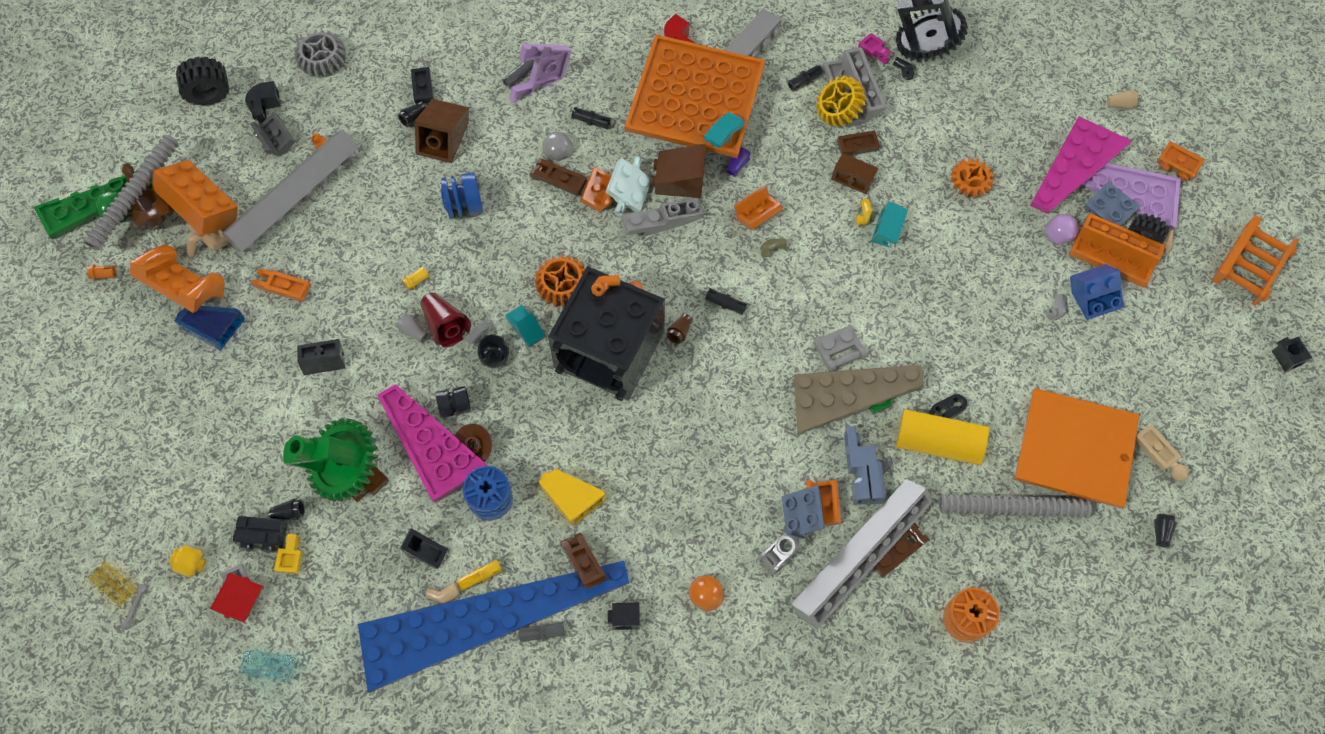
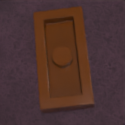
(858, 143)

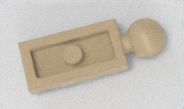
(1161, 452)

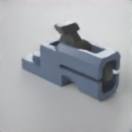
(867, 469)

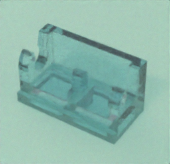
(267, 665)

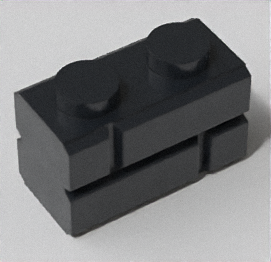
(260, 533)

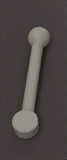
(141, 589)

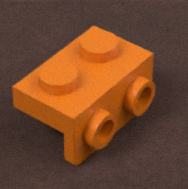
(1180, 161)
(595, 189)
(757, 208)
(829, 500)

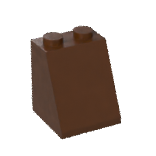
(440, 130)
(680, 171)

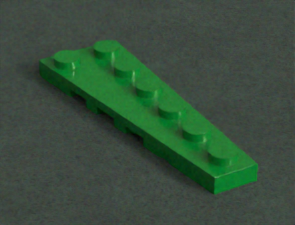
(68, 213)

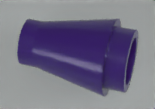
(737, 164)

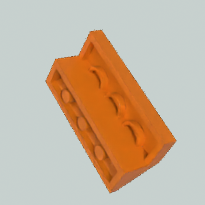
(1110, 244)

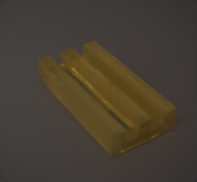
(99, 572)

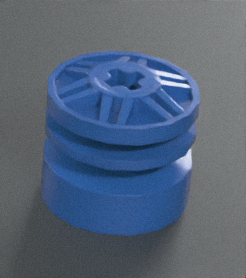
(461, 195)
(492, 504)

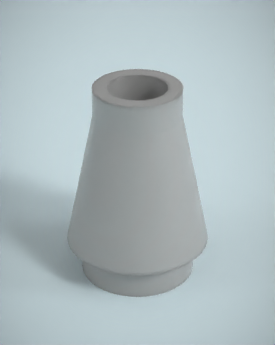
(410, 327)

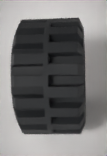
(202, 81)

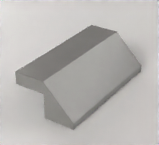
(856, 65)

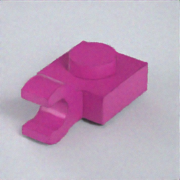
(874, 46)

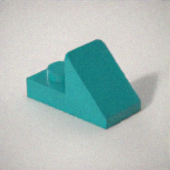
(525, 325)

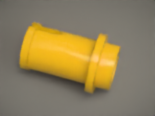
(415, 278)

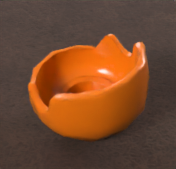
(706, 593)

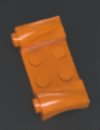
(161, 272)

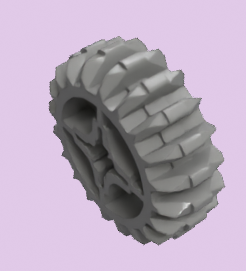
(321, 59)

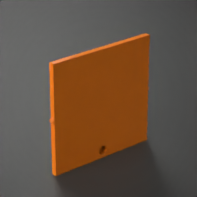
(1078, 448)

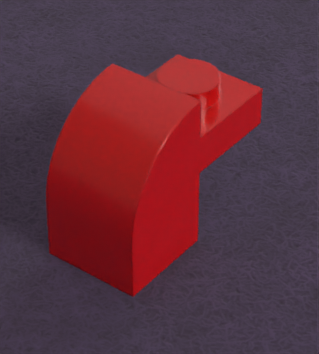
(677, 28)

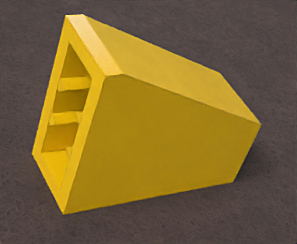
(570, 495)

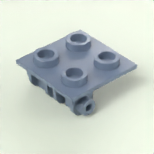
(1112, 205)
(803, 512)

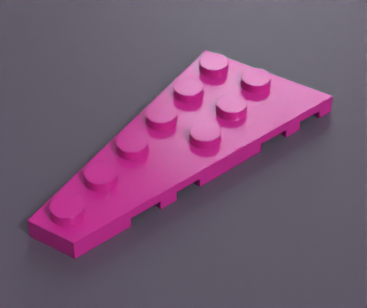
(1079, 159)
(434, 451)

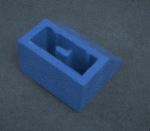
(1097, 290)

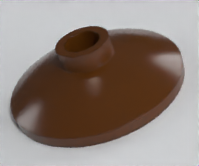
(476, 433)

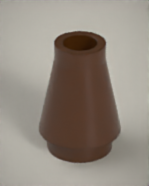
(678, 330)

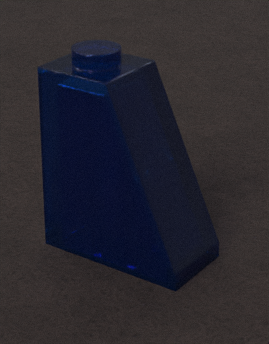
(211, 324)

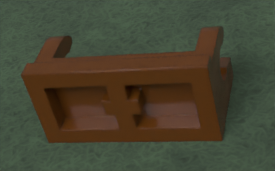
(854, 173)

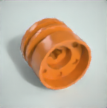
(963, 624)

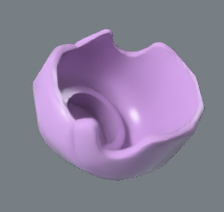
(1062, 229)

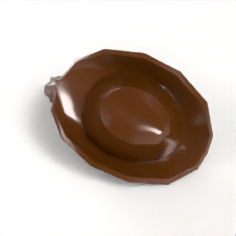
(149, 208)

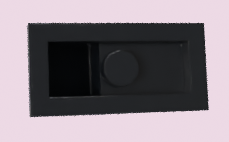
(423, 548)

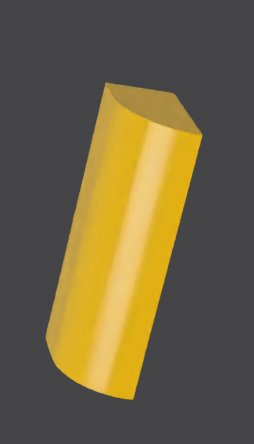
(942, 437)

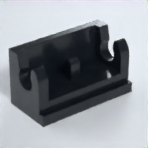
(320, 357)

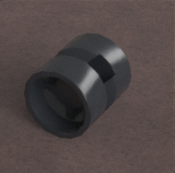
(453, 401)

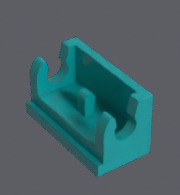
(889, 224)

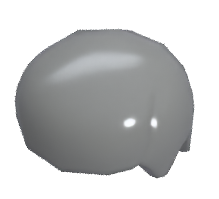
(557, 146)

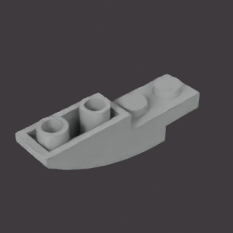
(664, 218)

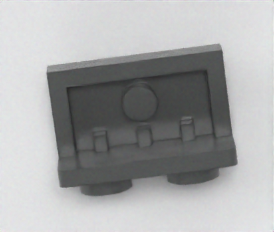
(273, 135)

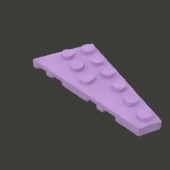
(1152, 191)

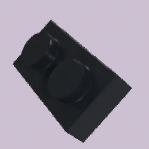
(422, 85)

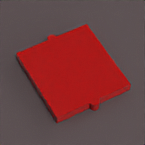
(236, 597)

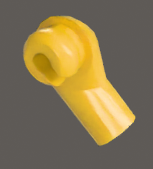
(866, 214)

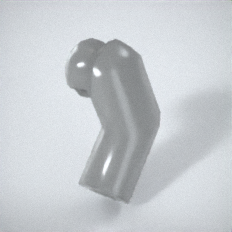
(1059, 308)

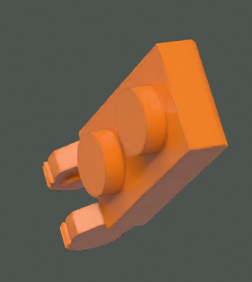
(282, 284)

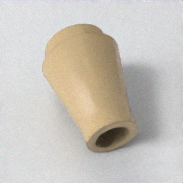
(1123, 100)

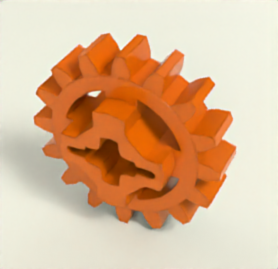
(972, 178)

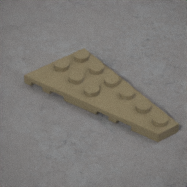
(840, 394)

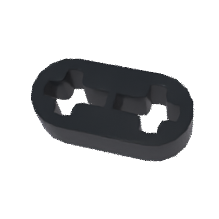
(947, 403)

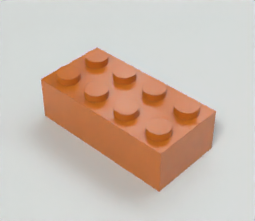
(194, 197)

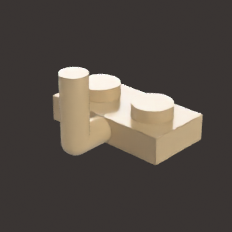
(213, 240)

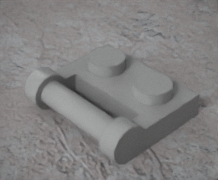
(838, 342)

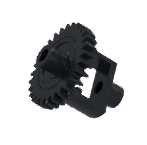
(930, 32)

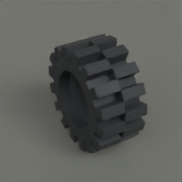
(1150, 227)

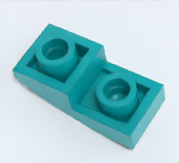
(723, 129)

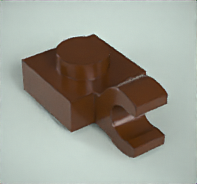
(377, 482)

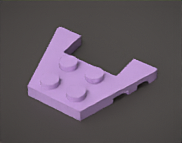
(548, 67)

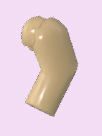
(1168, 242)
(446, 595)

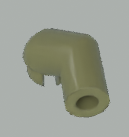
(772, 244)

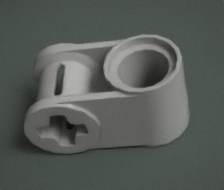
(776, 555)

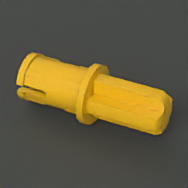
(479, 575)

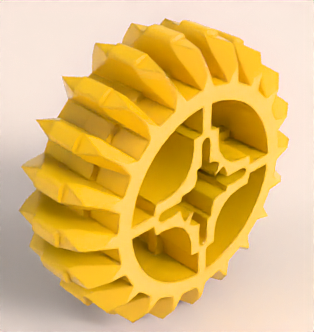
(834, 97)

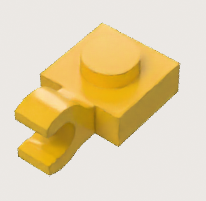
(290, 558)

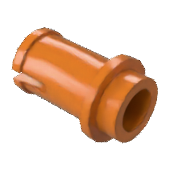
(95, 272)

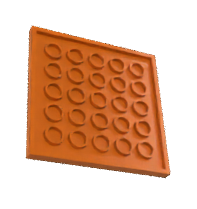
(690, 89)

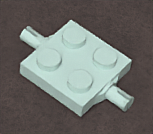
(628, 185)

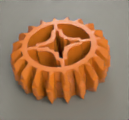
(553, 272)

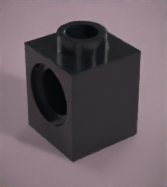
(1291, 353)
(624, 616)

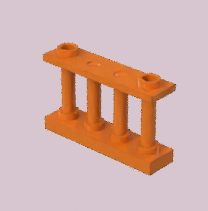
(1244, 244)

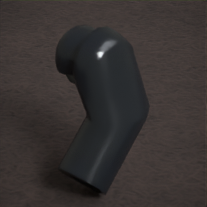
(906, 68)

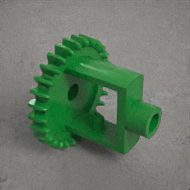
(336, 460)

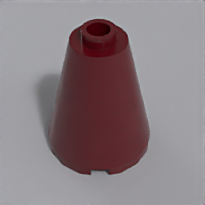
(444, 320)

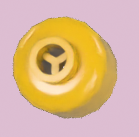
(187, 561)

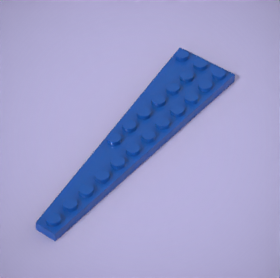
(425, 637)

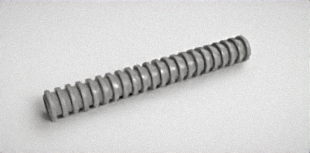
(130, 192)
(1017, 505)

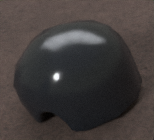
(492, 351)

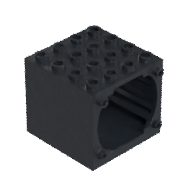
(608, 335)

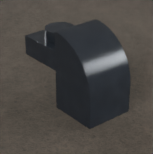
(262, 97)

